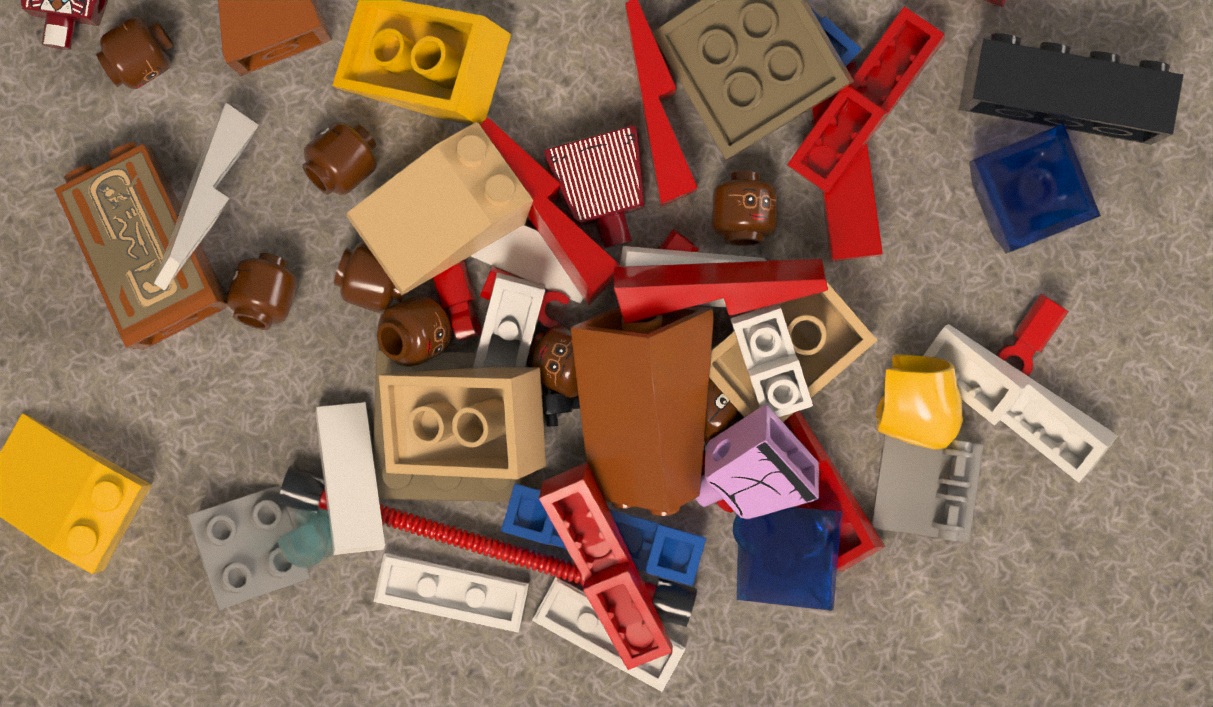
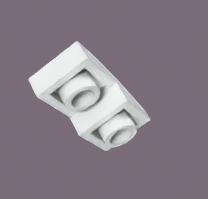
(771, 360)

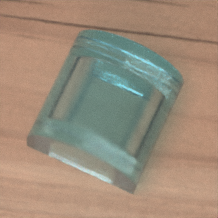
(308, 543)

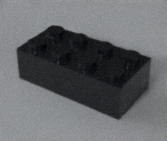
(1073, 90)

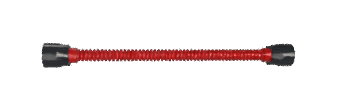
(307, 493)

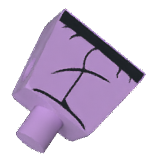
(758, 467)

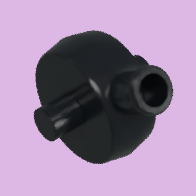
(557, 403)

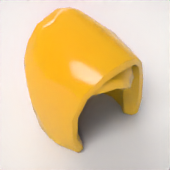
(920, 402)

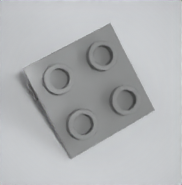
(927, 489)
(242, 547)

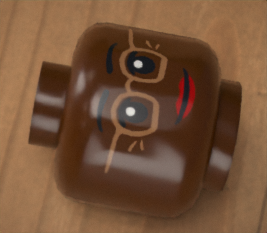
(135, 52)
(744, 209)
(413, 331)
(555, 357)

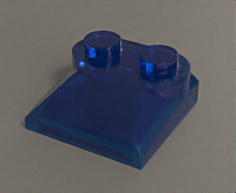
(1032, 189)
(789, 557)

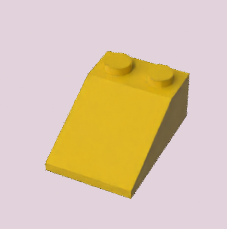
(423, 59)
(66, 494)

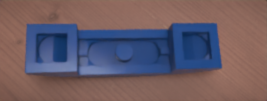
(652, 545)

